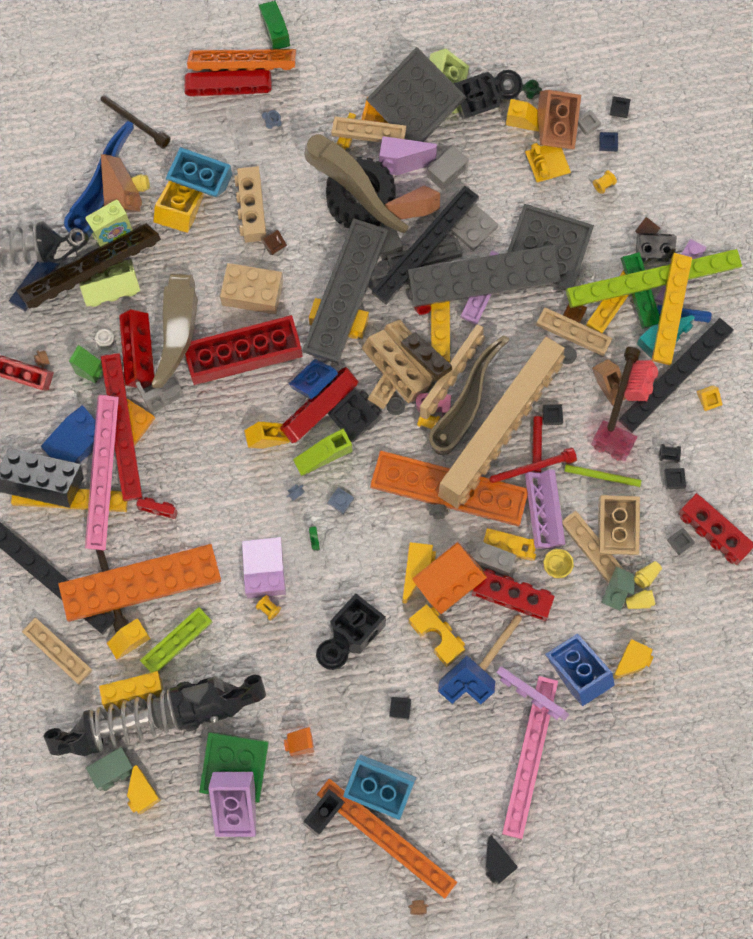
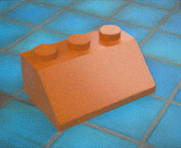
(449, 578)

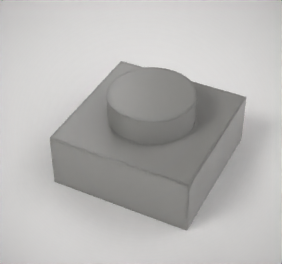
(588, 122)

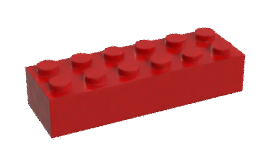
(243, 350)

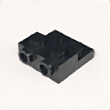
(356, 414)

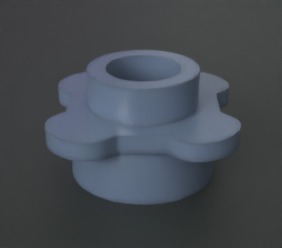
(273, 115)
(295, 492)

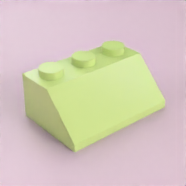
(450, 66)
(110, 285)

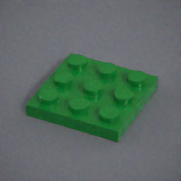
(234, 754)

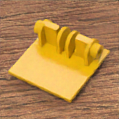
(547, 162)

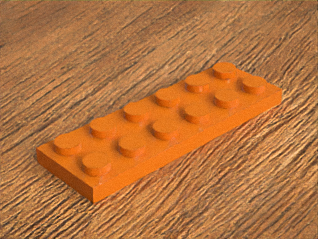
(235, 59)

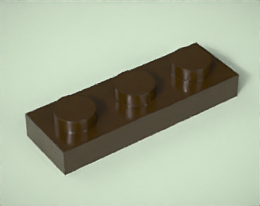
(426, 355)

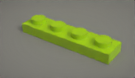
(176, 641)

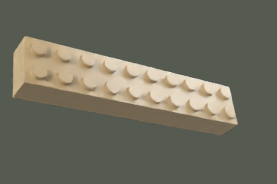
(501, 422)

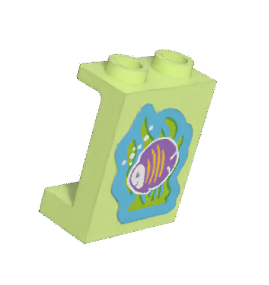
(109, 223)

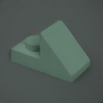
(619, 586)

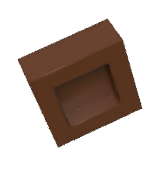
(647, 226)
(274, 242)
(575, 313)

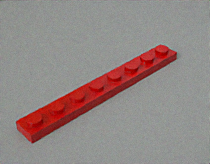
(124, 438)

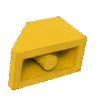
(522, 115)
(265, 435)
(128, 639)
(634, 659)
(140, 792)

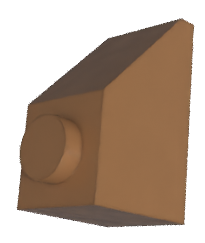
(608, 378)

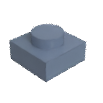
(340, 500)

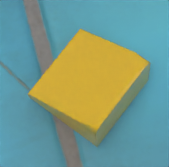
(710, 397)

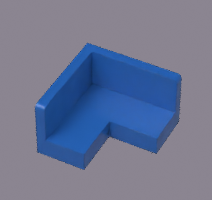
(466, 678)

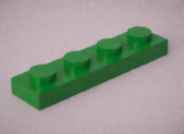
(643, 300)

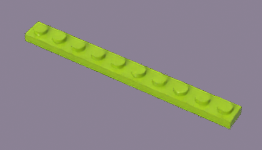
(649, 279)

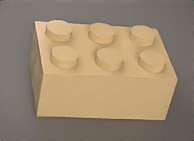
(251, 288)

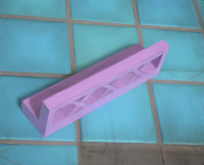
(549, 509)

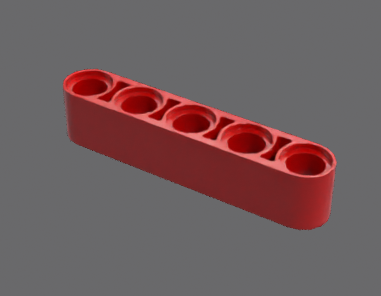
(228, 82)
(316, 408)

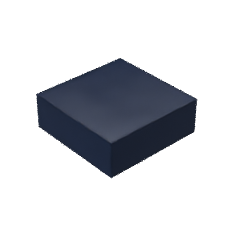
(608, 141)

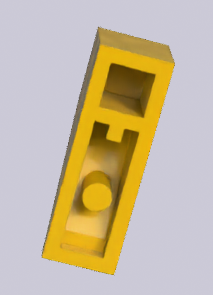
(419, 558)

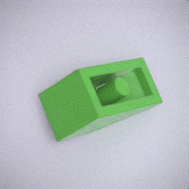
(86, 365)

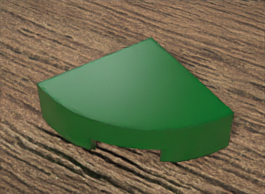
(314, 538)

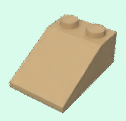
(619, 524)

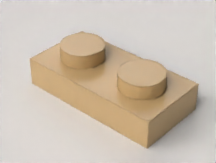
(382, 392)

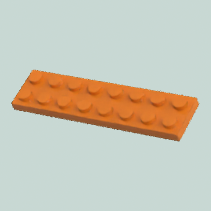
(422, 482)
(139, 582)

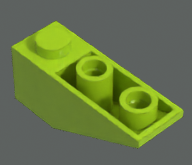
(323, 452)

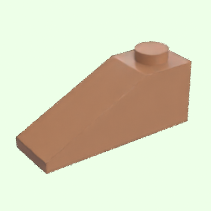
(415, 203)

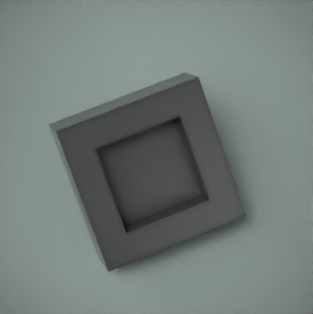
(681, 541)

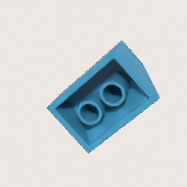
(199, 172)
(379, 787)

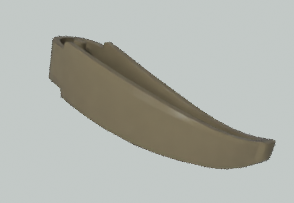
(343, 168)
(178, 324)
(458, 420)

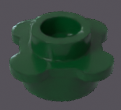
(531, 84)

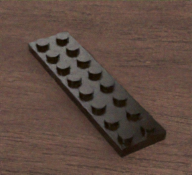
(88, 265)

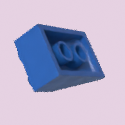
(72, 438)
(580, 669)

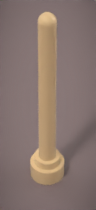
(500, 642)

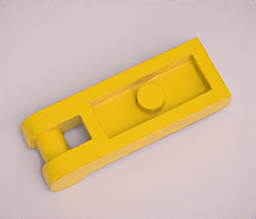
(511, 543)

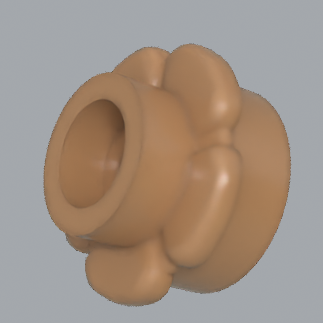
(41, 358)
(418, 907)

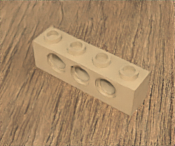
(250, 177)
(395, 366)

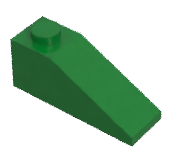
(275, 25)

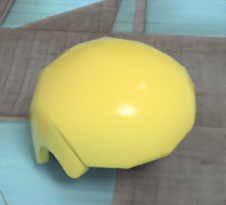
(558, 563)

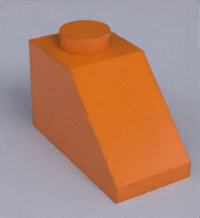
(299, 742)

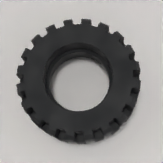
(344, 210)

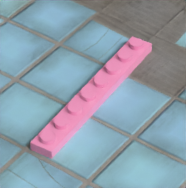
(101, 472)
(529, 762)

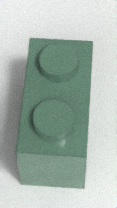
(110, 769)

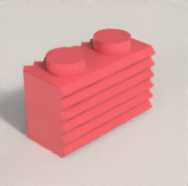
(641, 380)

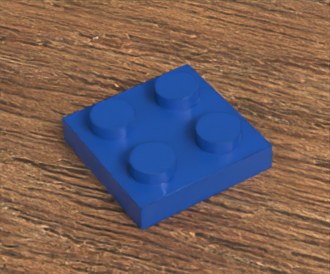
(313, 378)

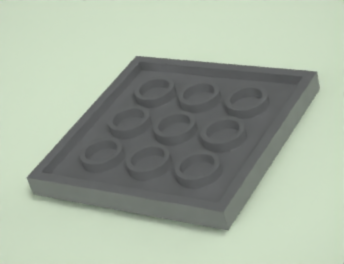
(416, 96)
(544, 228)

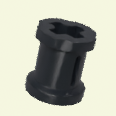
(670, 453)

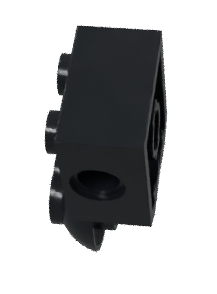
(485, 92)
(352, 632)

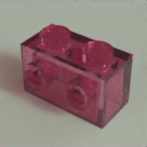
(616, 443)

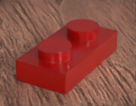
(149, 505)

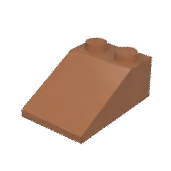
(558, 118)
(119, 185)

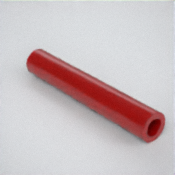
(537, 441)

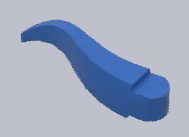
(93, 198)

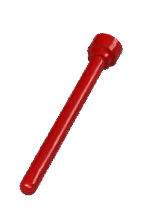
(567, 456)

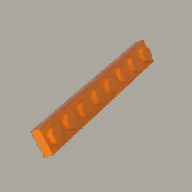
(392, 842)

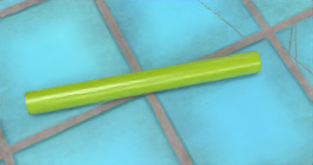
(603, 475)

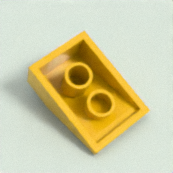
(177, 207)

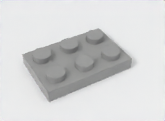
(473, 227)

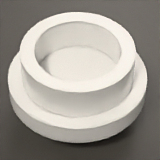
(104, 337)

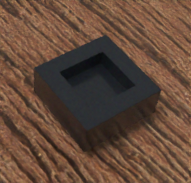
(620, 107)
(553, 414)
(675, 478)
(400, 708)

